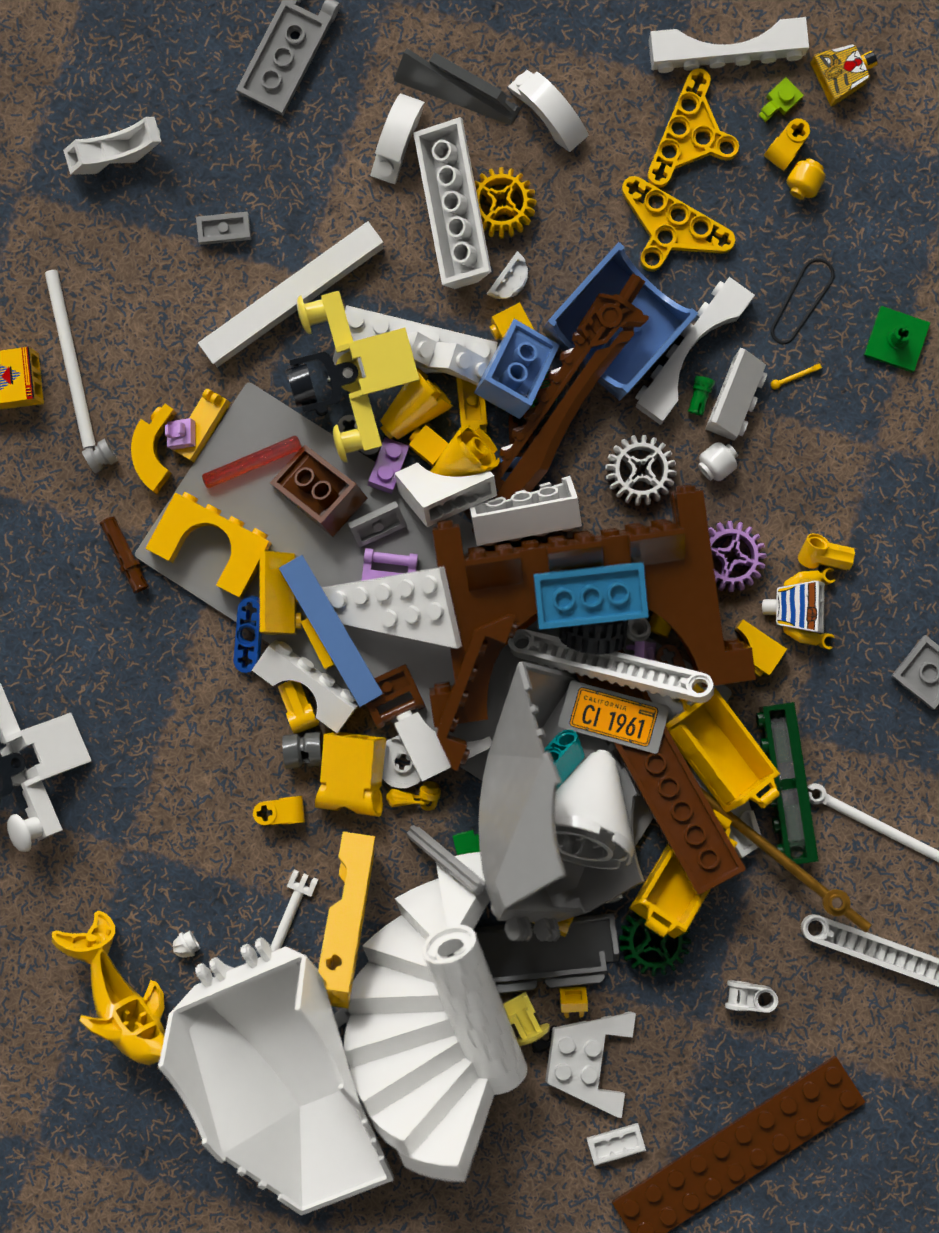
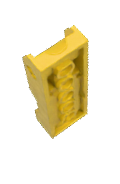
(346, 918)

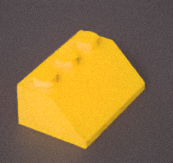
(277, 600)

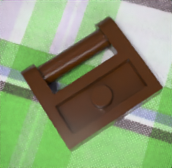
(394, 685)

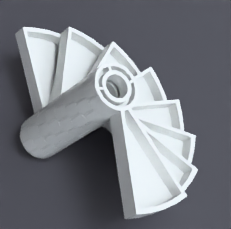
(431, 1029)

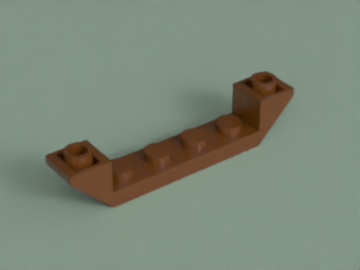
(496, 629)

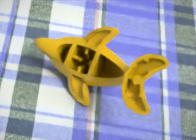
(122, 1013)

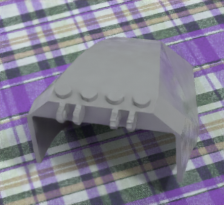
(518, 815)

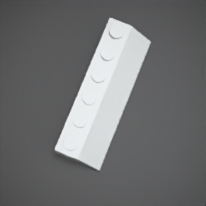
(452, 204)

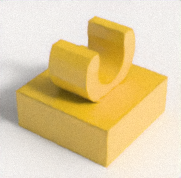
(573, 1000)

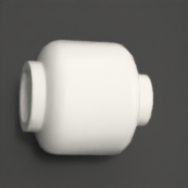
(718, 461)

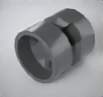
(302, 750)

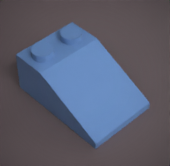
(517, 369)

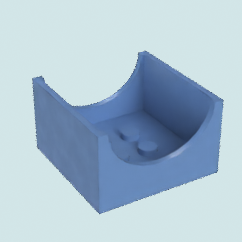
(649, 341)

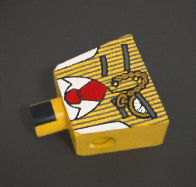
(842, 71)

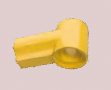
(819, 551)
(299, 710)

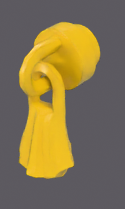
(428, 792)

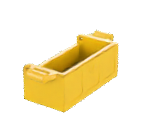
(723, 752)
(667, 895)

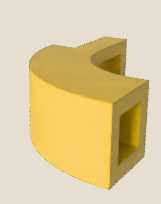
(145, 448)

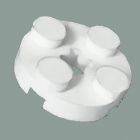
(391, 773)

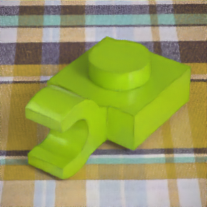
(781, 98)

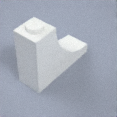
(440, 496)
(424, 746)

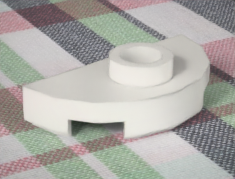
(511, 279)

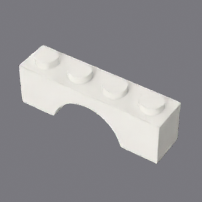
(282, 664)

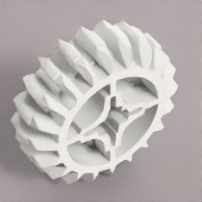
(655, 453)

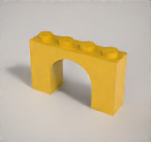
(185, 516)

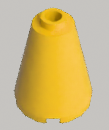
(414, 407)
(467, 454)

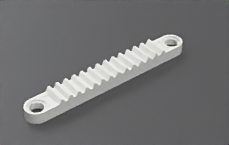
(614, 667)
(874, 949)

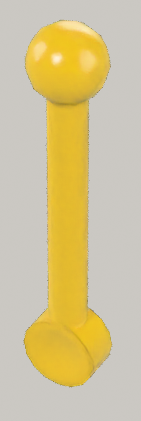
(775, 384)

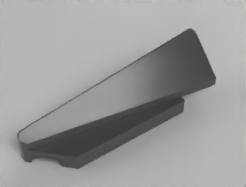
(455, 85)

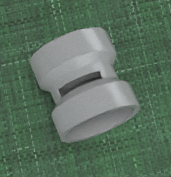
(101, 455)

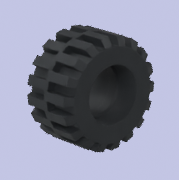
(595, 638)

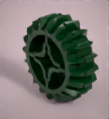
(644, 947)

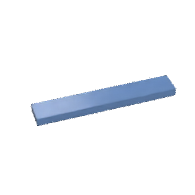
(330, 630)

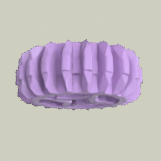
(742, 560)

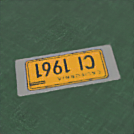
(614, 716)

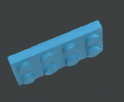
(590, 595)

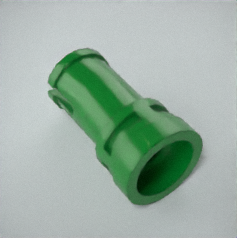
(702, 388)

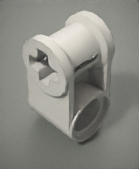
(748, 997)

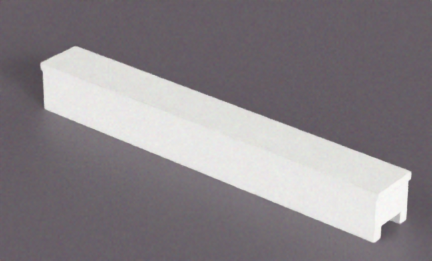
(282, 300)

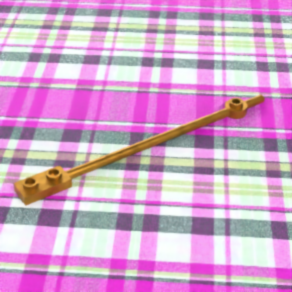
(826, 895)

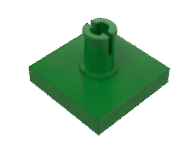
(896, 339)

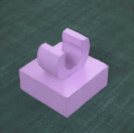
(180, 433)
(643, 649)

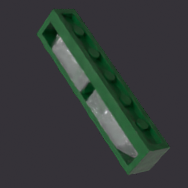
(792, 806)

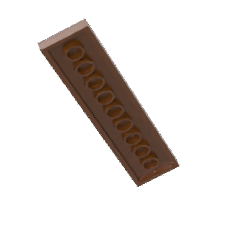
(678, 805)
(740, 1150)

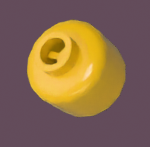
(806, 179)

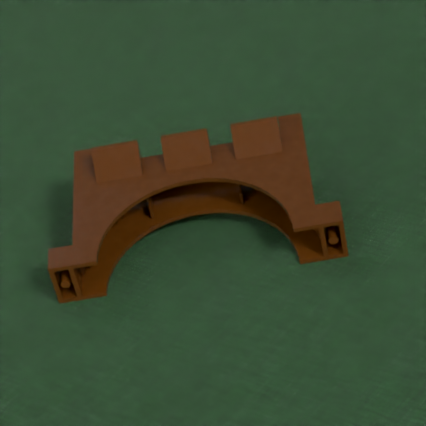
(676, 580)

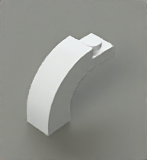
(551, 108)

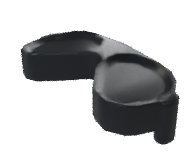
(542, 1045)

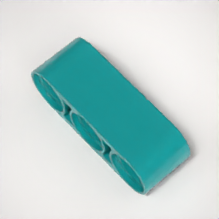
(565, 753)

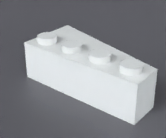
(527, 514)

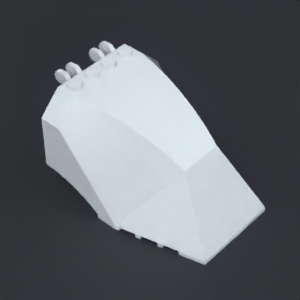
(272, 1080)

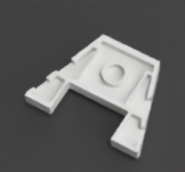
(577, 1059)

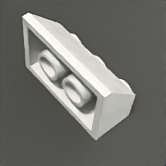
(737, 395)

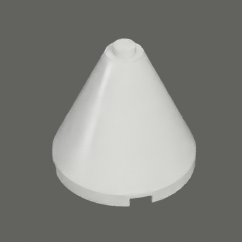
(593, 815)

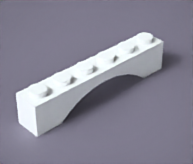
(674, 49)
(725, 308)

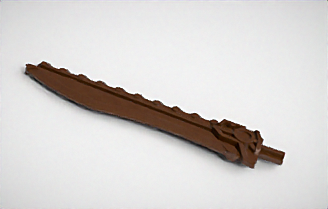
(596, 328)

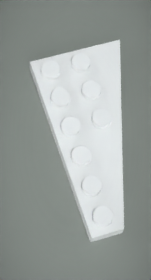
(401, 605)

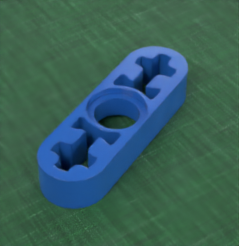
(239, 652)

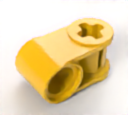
(786, 146)
(285, 811)

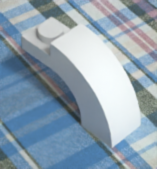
(395, 137)

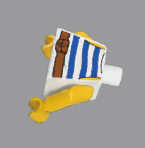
(801, 607)

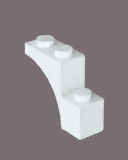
(123, 146)
(447, 358)

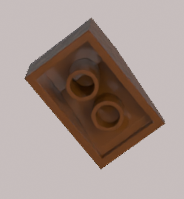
(319, 490)

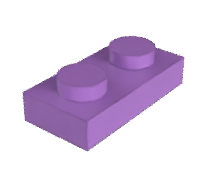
(387, 463)

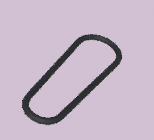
(813, 306)

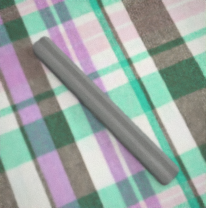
(446, 860)

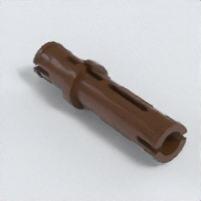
(126, 559)

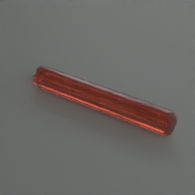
(251, 461)

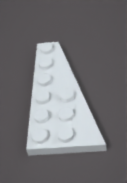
(369, 323)

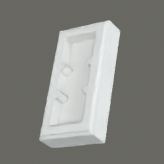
(616, 1144)

